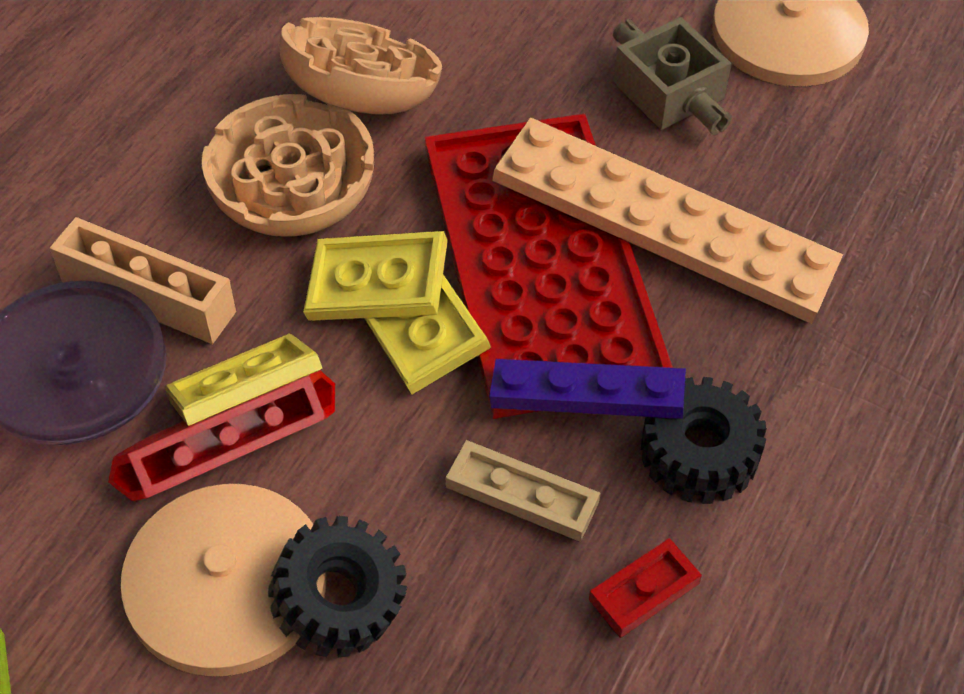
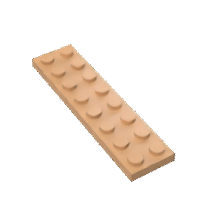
(669, 219)

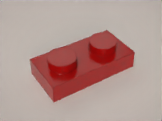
(644, 587)

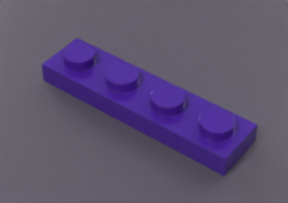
(588, 388)

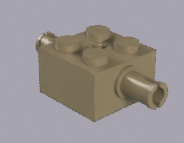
(672, 74)

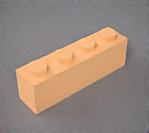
(172, 288)

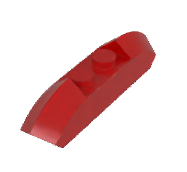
(192, 450)

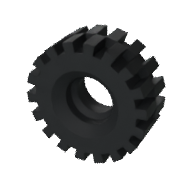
(705, 469)
(359, 559)

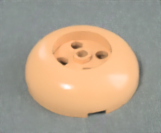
(358, 65)
(316, 158)

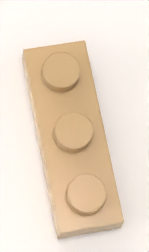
(523, 490)

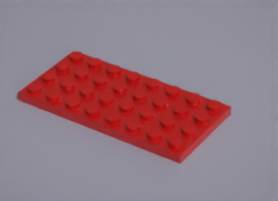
(533, 273)

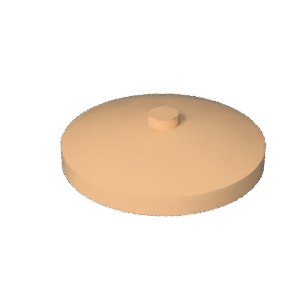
(791, 38)
(203, 578)

